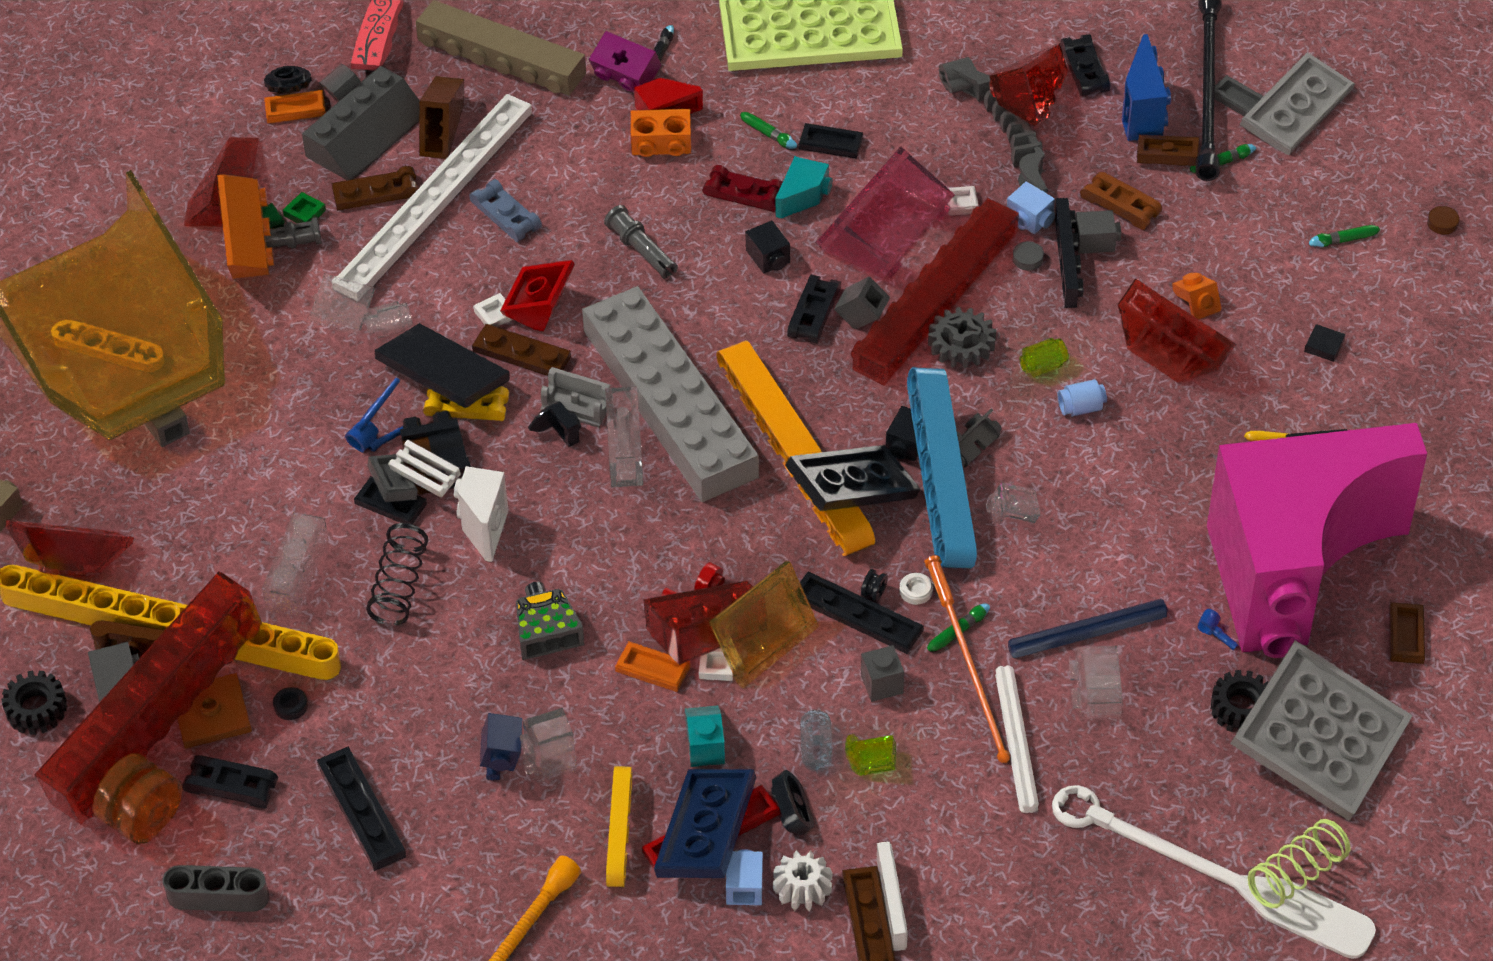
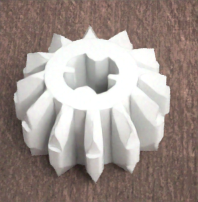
(813, 888)

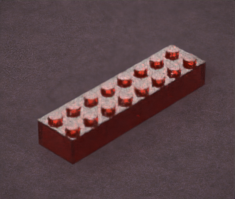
(151, 694)

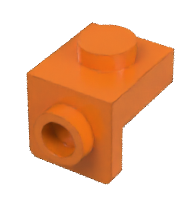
(1200, 293)

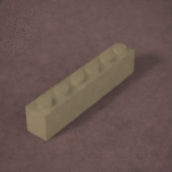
(501, 47)

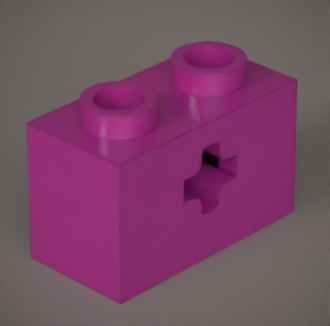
(624, 61)

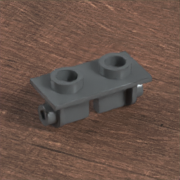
(981, 431)

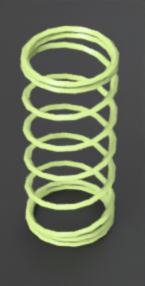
(1251, 875)

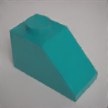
(803, 186)
(705, 736)

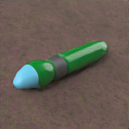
(770, 131)
(1229, 156)
(1325, 240)
(945, 637)

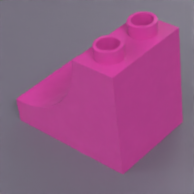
(1297, 508)

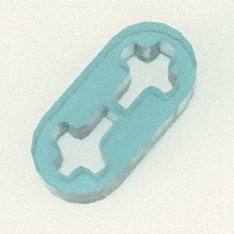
(809, 740)

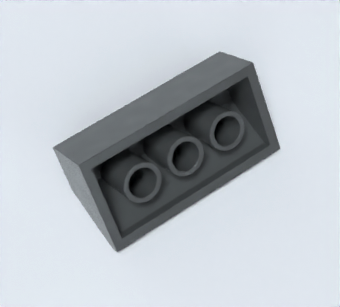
(362, 124)

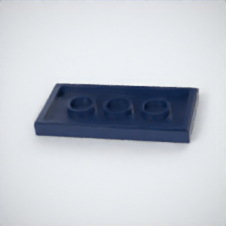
(705, 823)

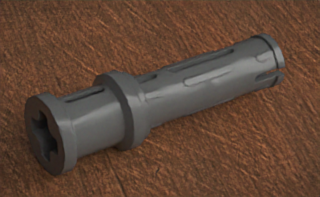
(295, 234)
(633, 234)

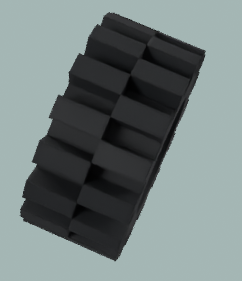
(1230, 687)
(35, 718)

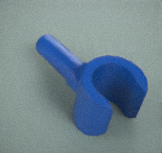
(1208, 625)

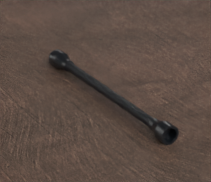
(1207, 161)

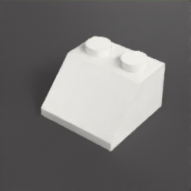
(482, 508)

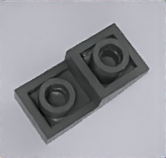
(340, 82)

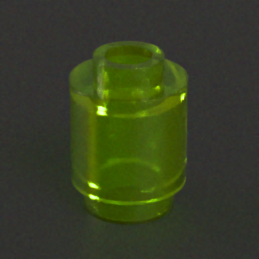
(1043, 356)

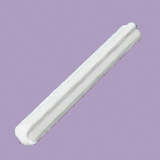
(1016, 739)

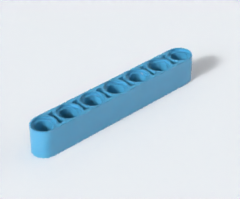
(941, 467)

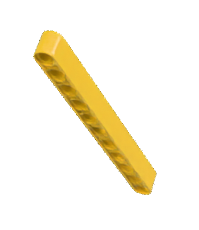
(91, 602)

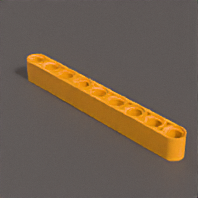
(788, 436)

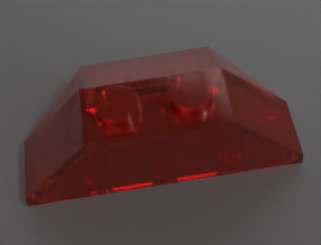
(1169, 335)
(67, 547)

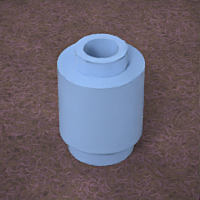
(1082, 398)

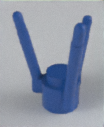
(364, 432)

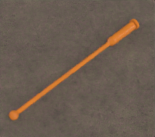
(933, 563)

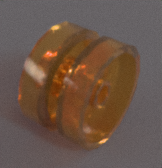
(137, 798)

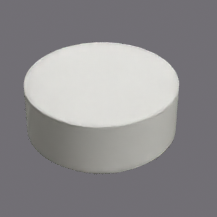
(916, 588)

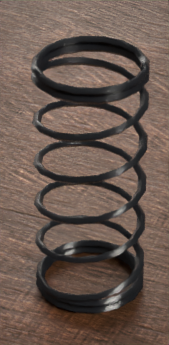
(398, 548)

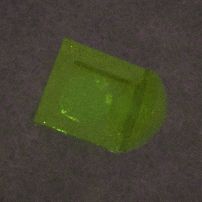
(871, 755)

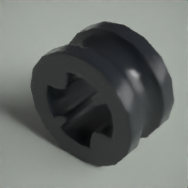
(874, 585)

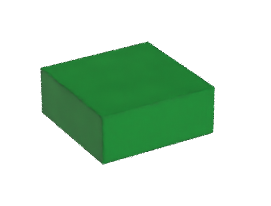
(304, 208)

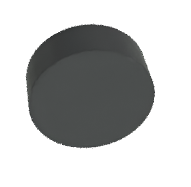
(1028, 255)

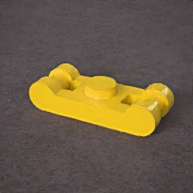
(493, 411)

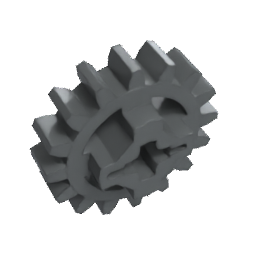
(961, 337)

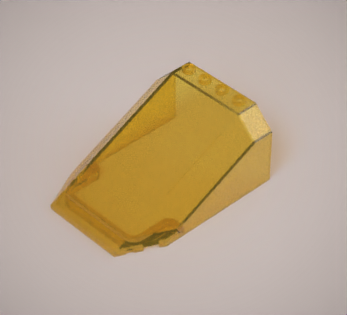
(116, 324)

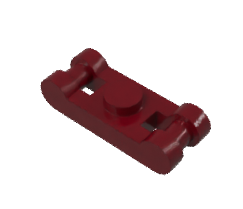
(742, 188)

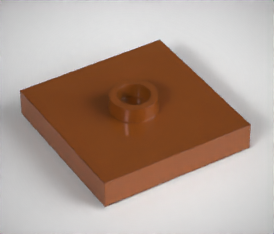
(215, 714)

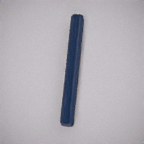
(1087, 628)

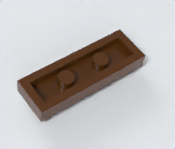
(520, 350)

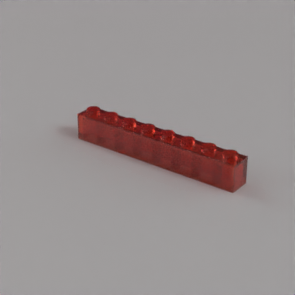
(935, 290)

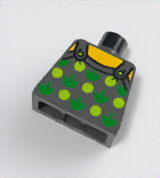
(546, 622)

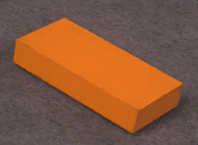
(294, 106)
(652, 666)

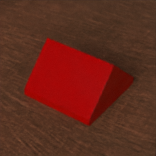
(537, 293)

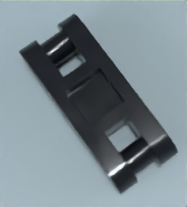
(1085, 65)
(813, 307)
(230, 780)

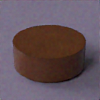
(1443, 220)

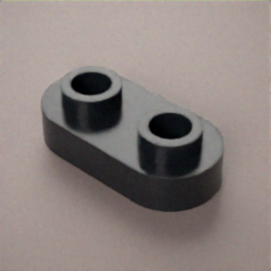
(793, 803)

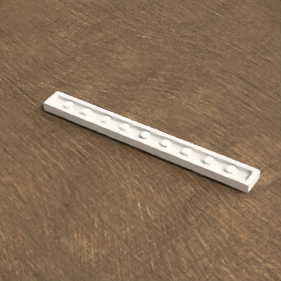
(437, 191)

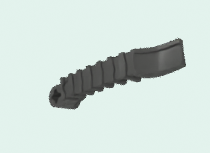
(1025, 148)

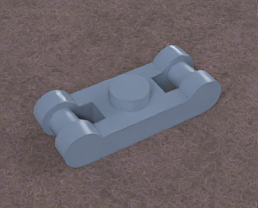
(505, 210)

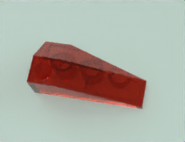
(1030, 84)
(234, 159)

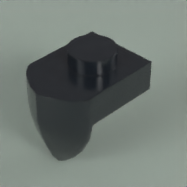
(563, 422)

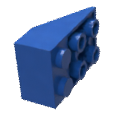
(1145, 94)

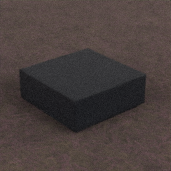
(1324, 342)

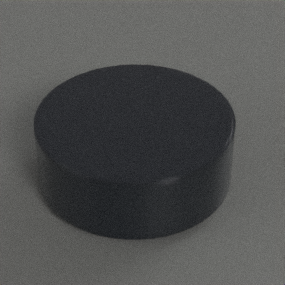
(290, 703)

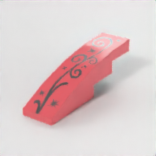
(376, 34)

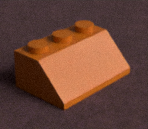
(244, 226)

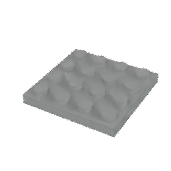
(1321, 730)

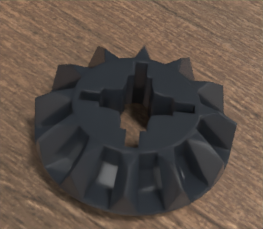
(287, 79)

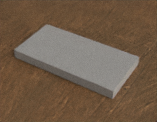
(1297, 104)

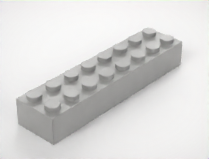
(671, 394)

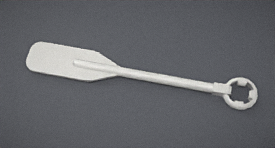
(1304, 914)

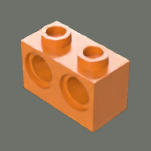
(660, 132)

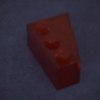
(682, 619)

